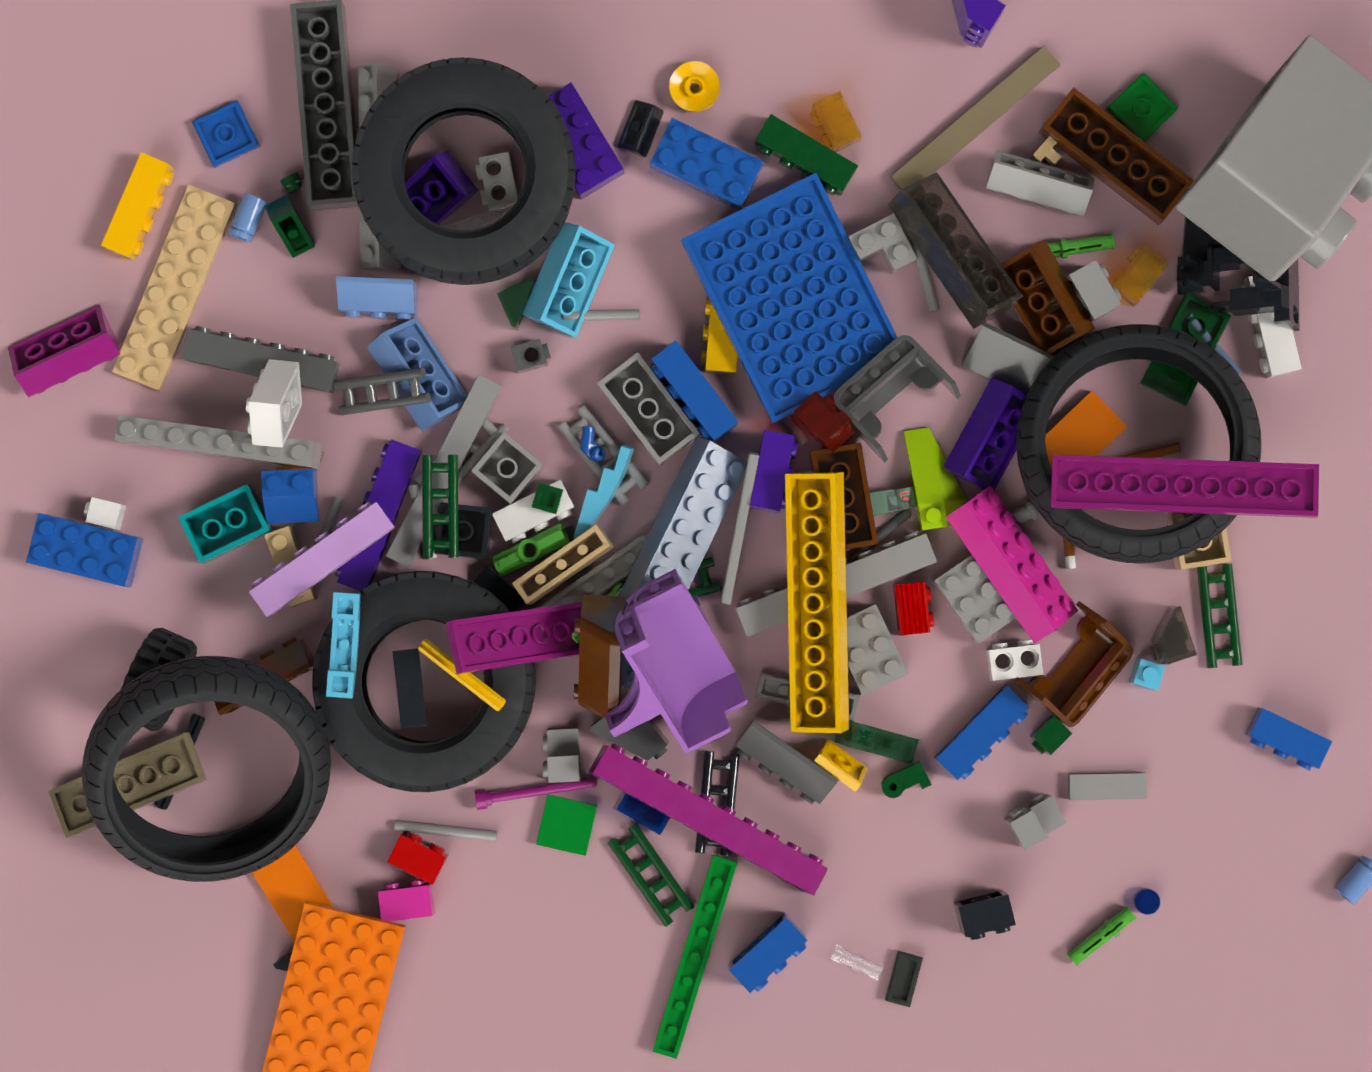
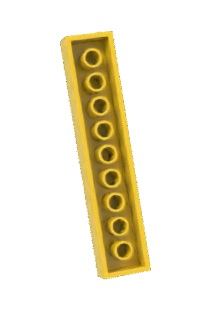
(817, 602)

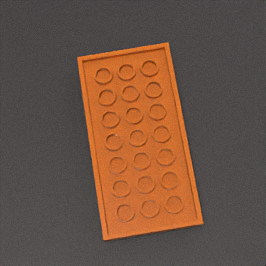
(333, 992)

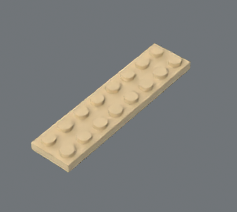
(174, 288)

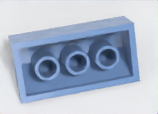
(411, 348)

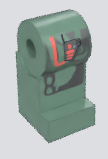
(893, 500)

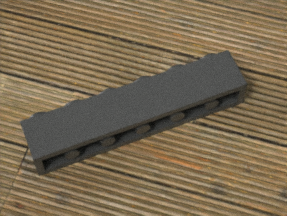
(251, 357)

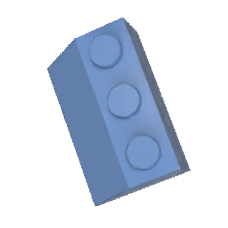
(377, 297)

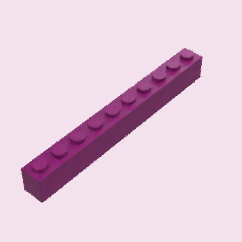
(707, 819)

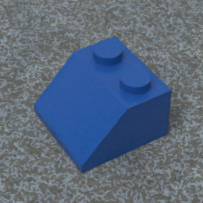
(290, 496)

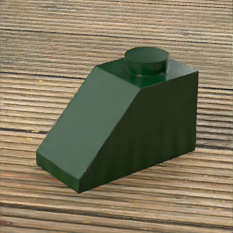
(289, 226)

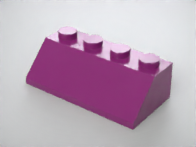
(63, 351)

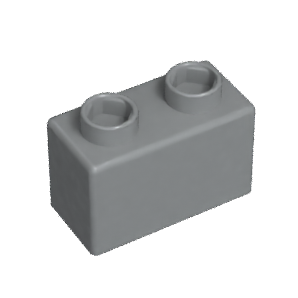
(1290, 166)

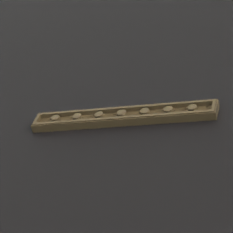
(977, 119)

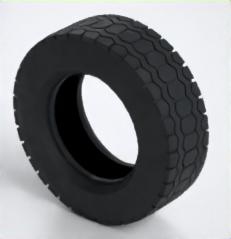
(450, 90)
(384, 754)

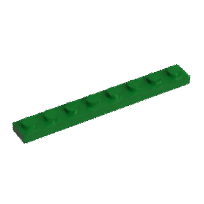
(694, 956)

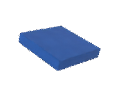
(226, 134)

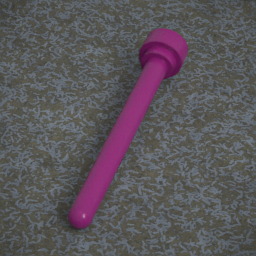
(486, 798)

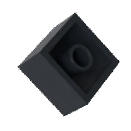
(474, 530)
(984, 914)

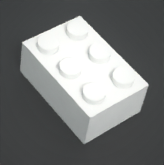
(274, 403)

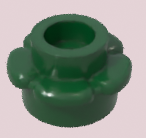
(292, 183)

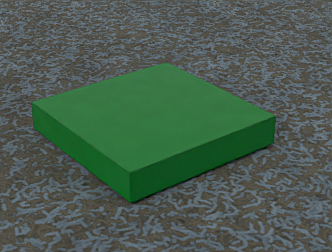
(1142, 107)
(566, 825)

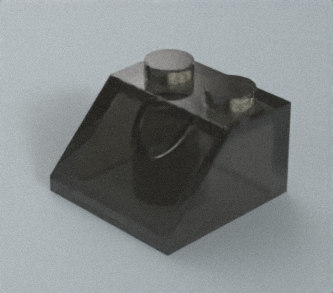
(1172, 638)

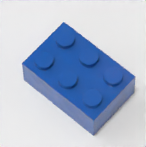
(768, 953)

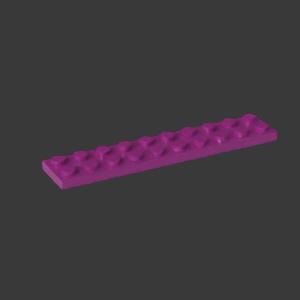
(1185, 486)

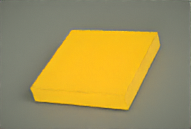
(841, 764)

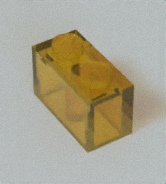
(836, 122)
(1138, 275)

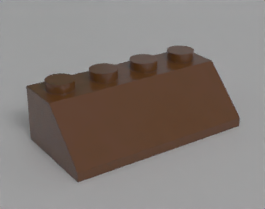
(289, 663)

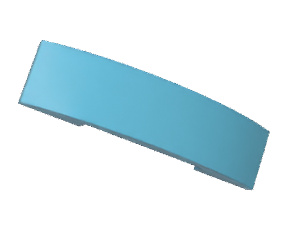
(344, 645)

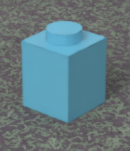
(1147, 674)

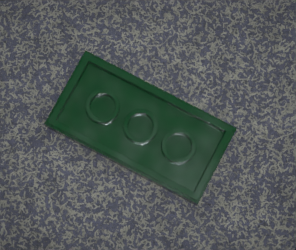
(1170, 380)

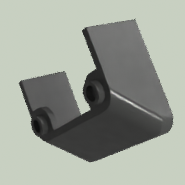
(882, 380)

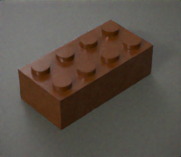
(1048, 301)
(858, 510)

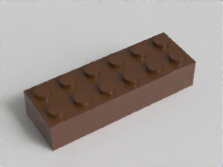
(1116, 156)

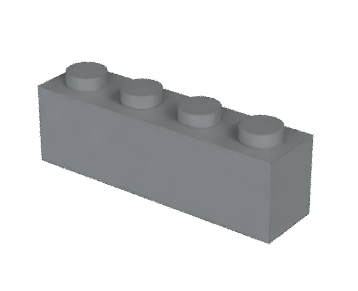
(1040, 183)

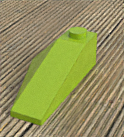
(934, 486)

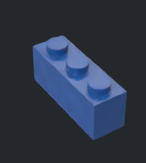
(1287, 739)

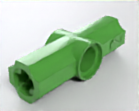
(545, 543)

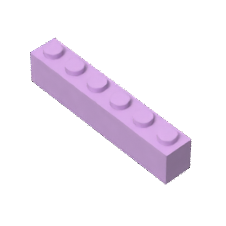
(321, 559)

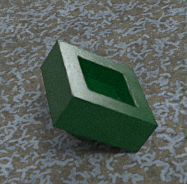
(547, 498)

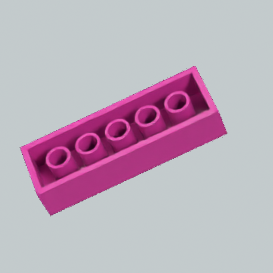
(1012, 564)

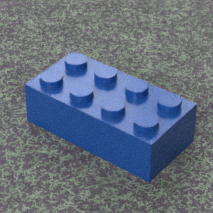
(706, 164)
(694, 391)
(84, 550)

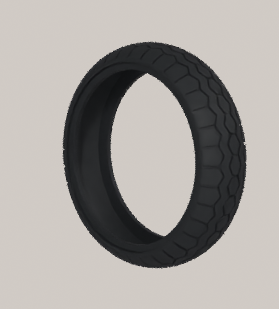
(1115, 345)
(223, 854)

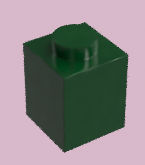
(1050, 735)

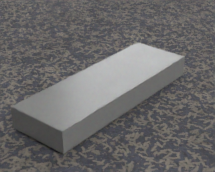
(1107, 786)

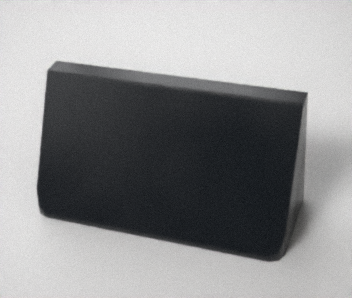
(640, 128)
(497, 585)

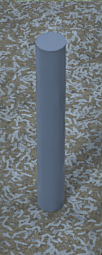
(1208, 339)

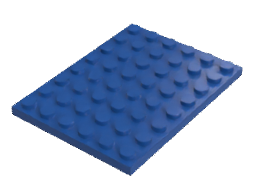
(790, 295)

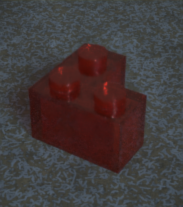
(824, 421)

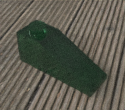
(878, 741)

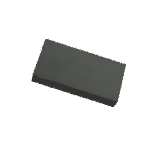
(903, 978)

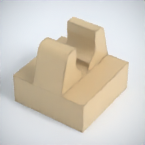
(1047, 152)

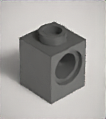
(519, 355)

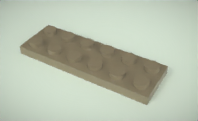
(139, 779)

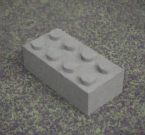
(648, 409)

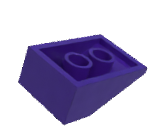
(439, 188)

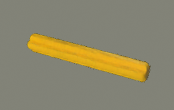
(467, 679)

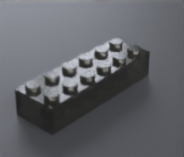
(955, 250)

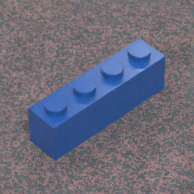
(982, 732)

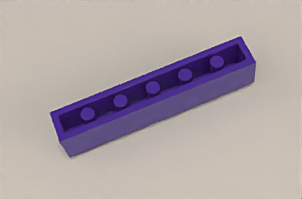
(389, 492)

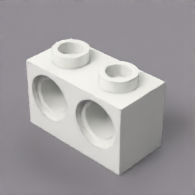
(503, 180)
(1015, 667)

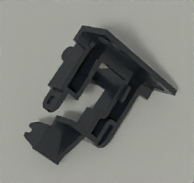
(1267, 297)

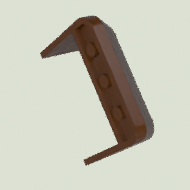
(599, 654)
(1084, 672)

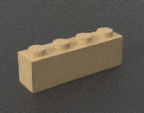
(563, 565)

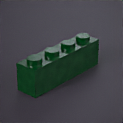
(805, 155)

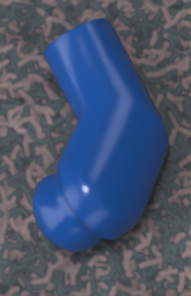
(589, 446)

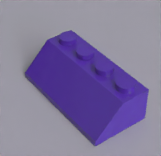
(988, 437)

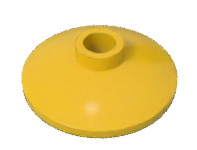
(699, 74)

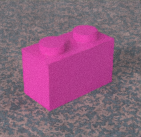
(406, 901)

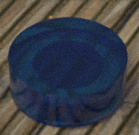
(1146, 901)

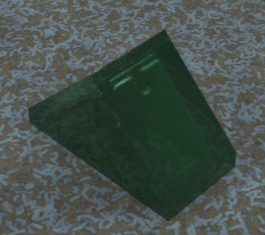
(515, 300)

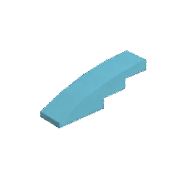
(598, 499)

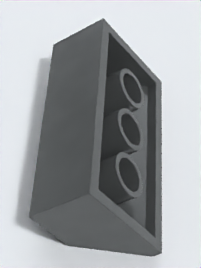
(786, 762)

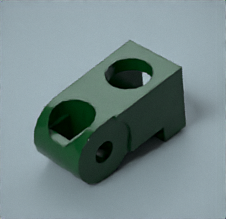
(897, 782)

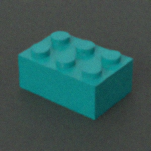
(225, 524)

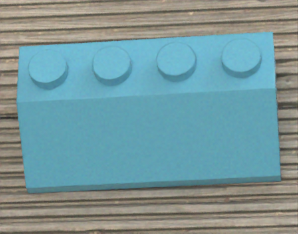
(568, 278)

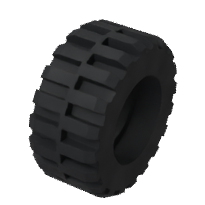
(158, 649)

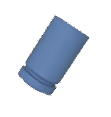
(247, 217)
(1356, 881)

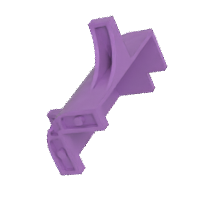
(675, 666)

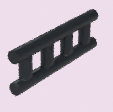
(729, 791)

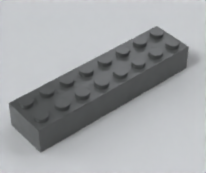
(325, 102)

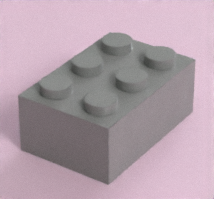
(974, 599)
(871, 651)

